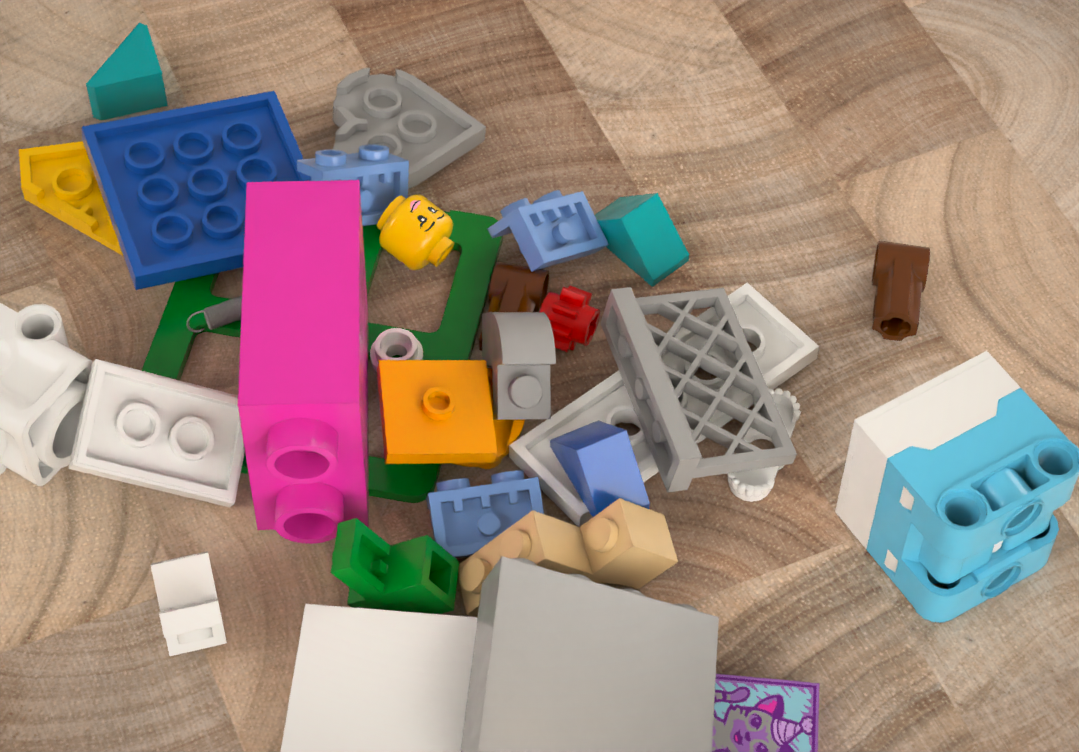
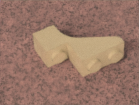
(616, 546)

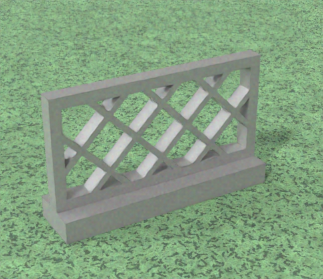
(657, 403)

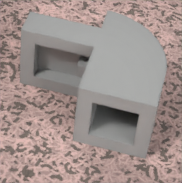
(520, 354)

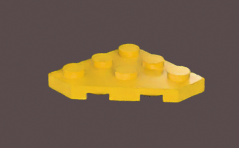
(65, 186)

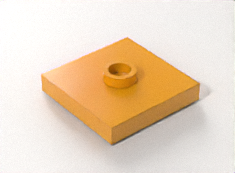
(436, 411)

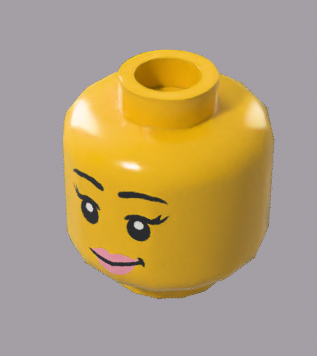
(415, 232)

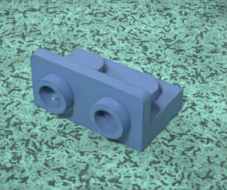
(379, 172)
(551, 229)
(473, 516)

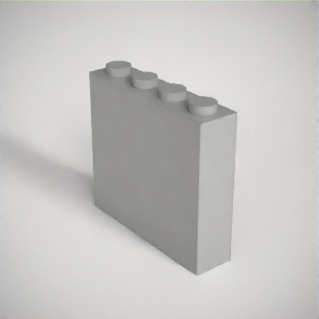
(586, 667)

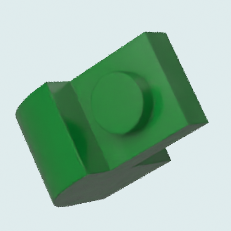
(394, 577)

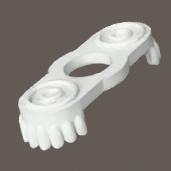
(757, 483)

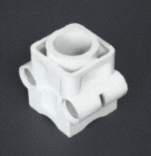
(39, 392)

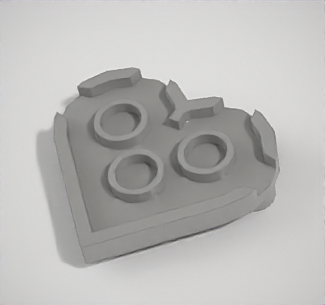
(404, 117)

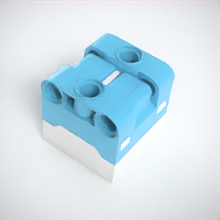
(957, 487)

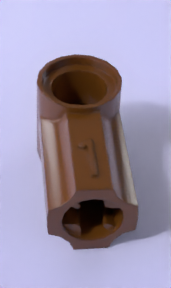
(899, 280)
(516, 289)

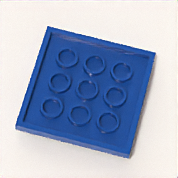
(182, 181)

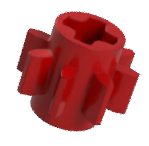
(571, 317)

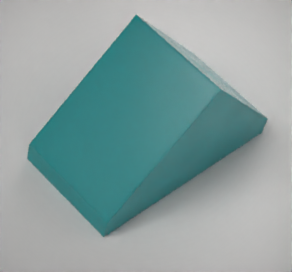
(128, 79)
(643, 236)

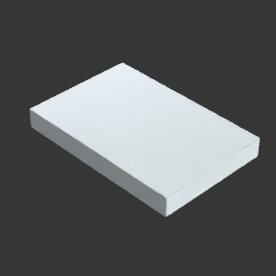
(159, 434)

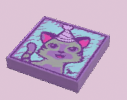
(765, 715)

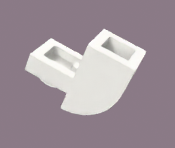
(188, 603)

